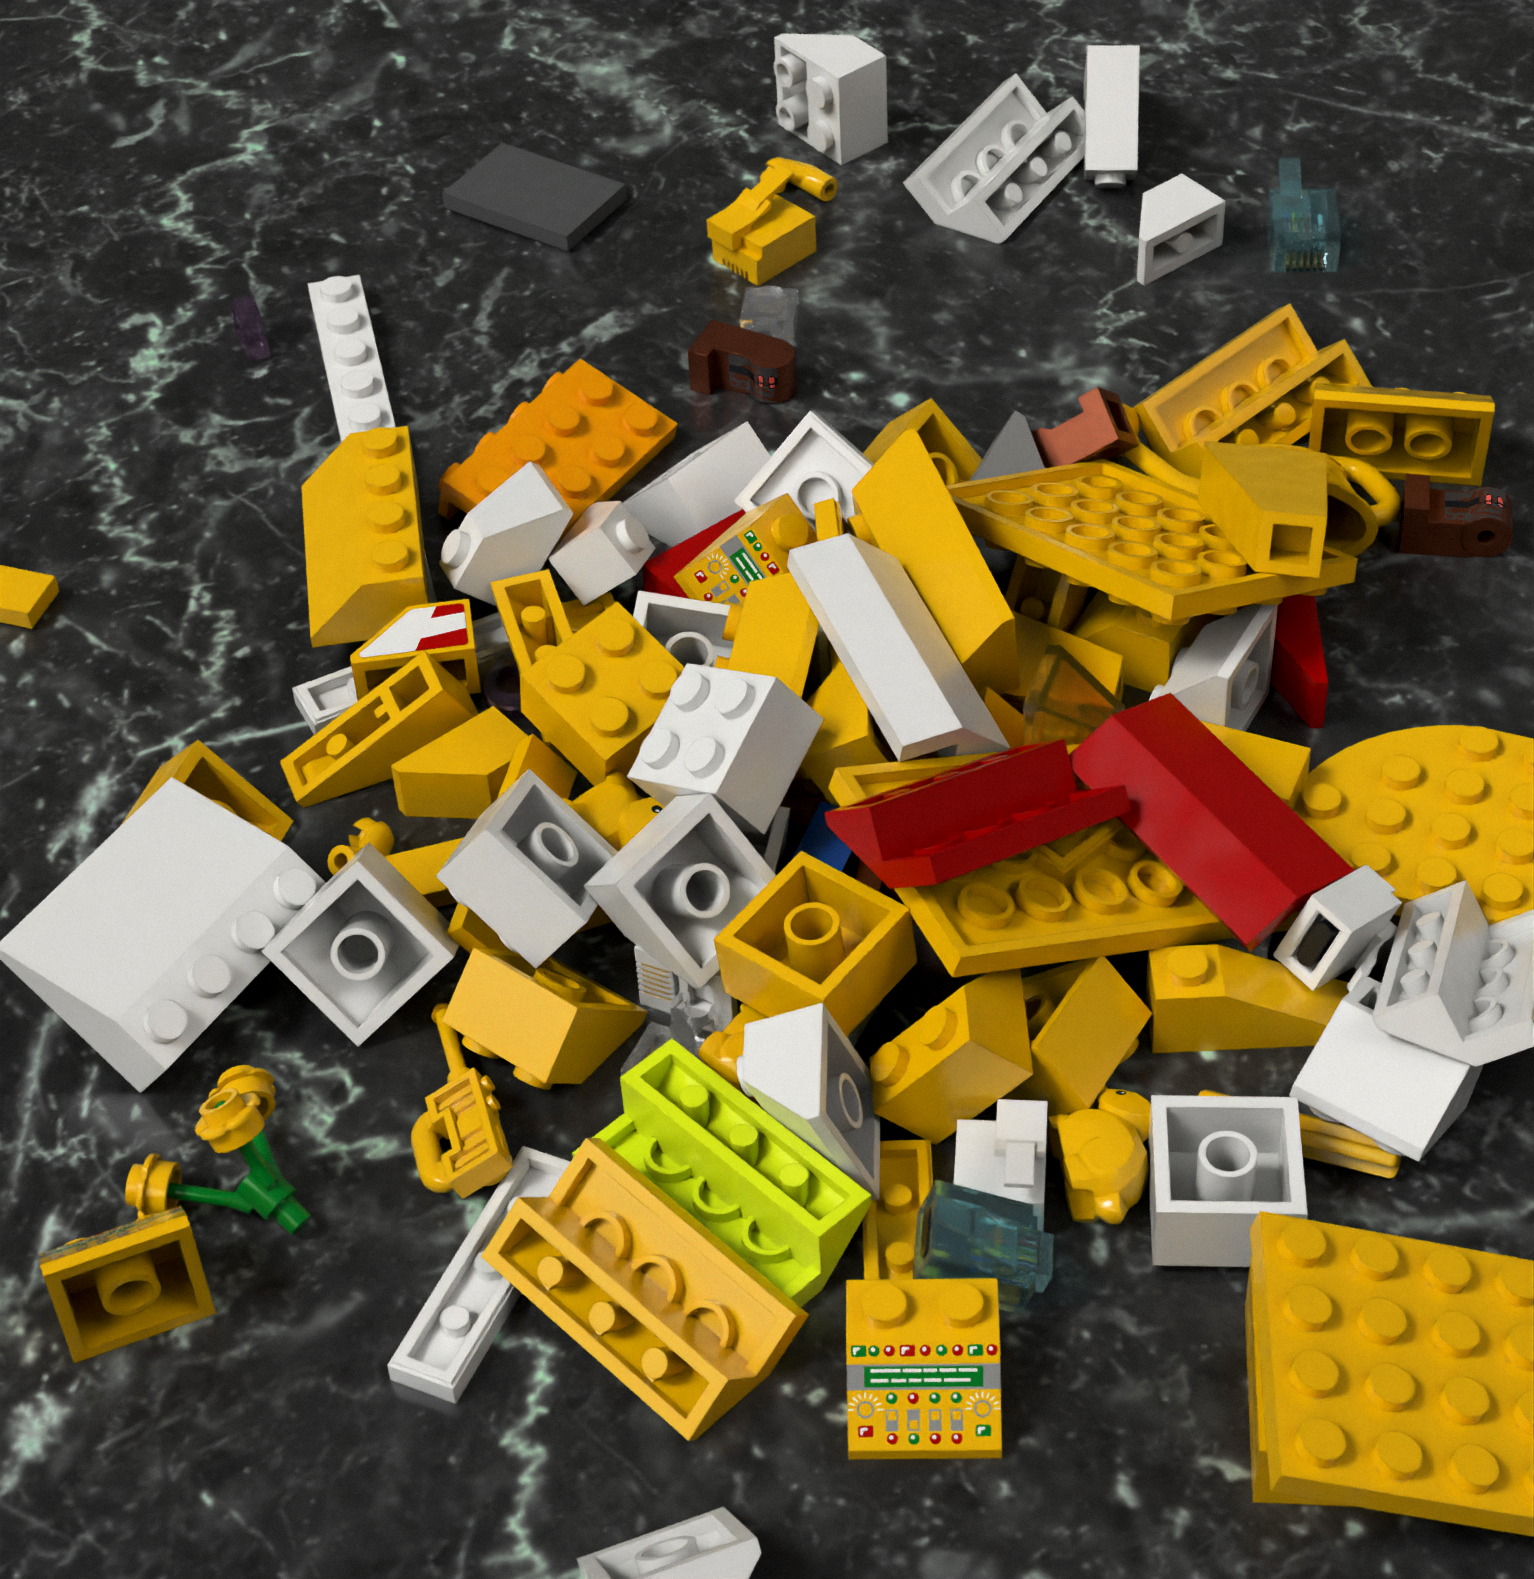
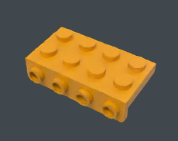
(580, 432)

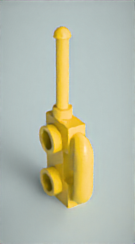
(469, 1118)

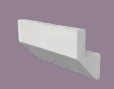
(1000, 163)
(893, 650)
(1459, 980)

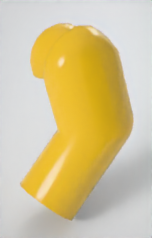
(806, 178)
(375, 832)

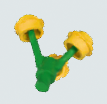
(229, 1121)

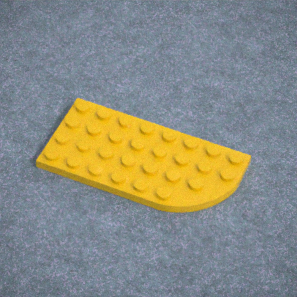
(1433, 812)

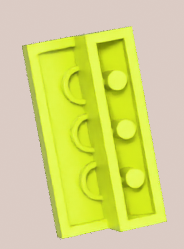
(736, 1170)

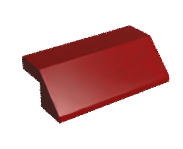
(973, 815)
(1208, 817)

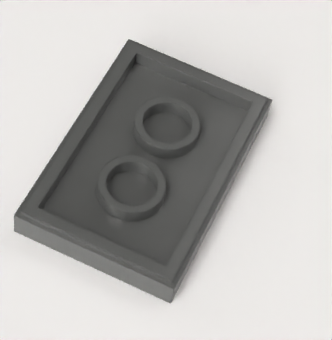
(535, 196)

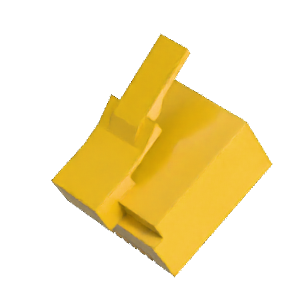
(762, 231)

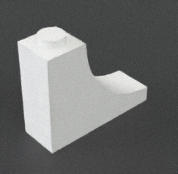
(1111, 114)

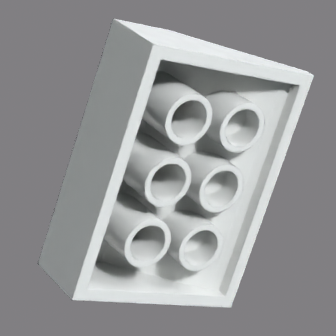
(159, 929)

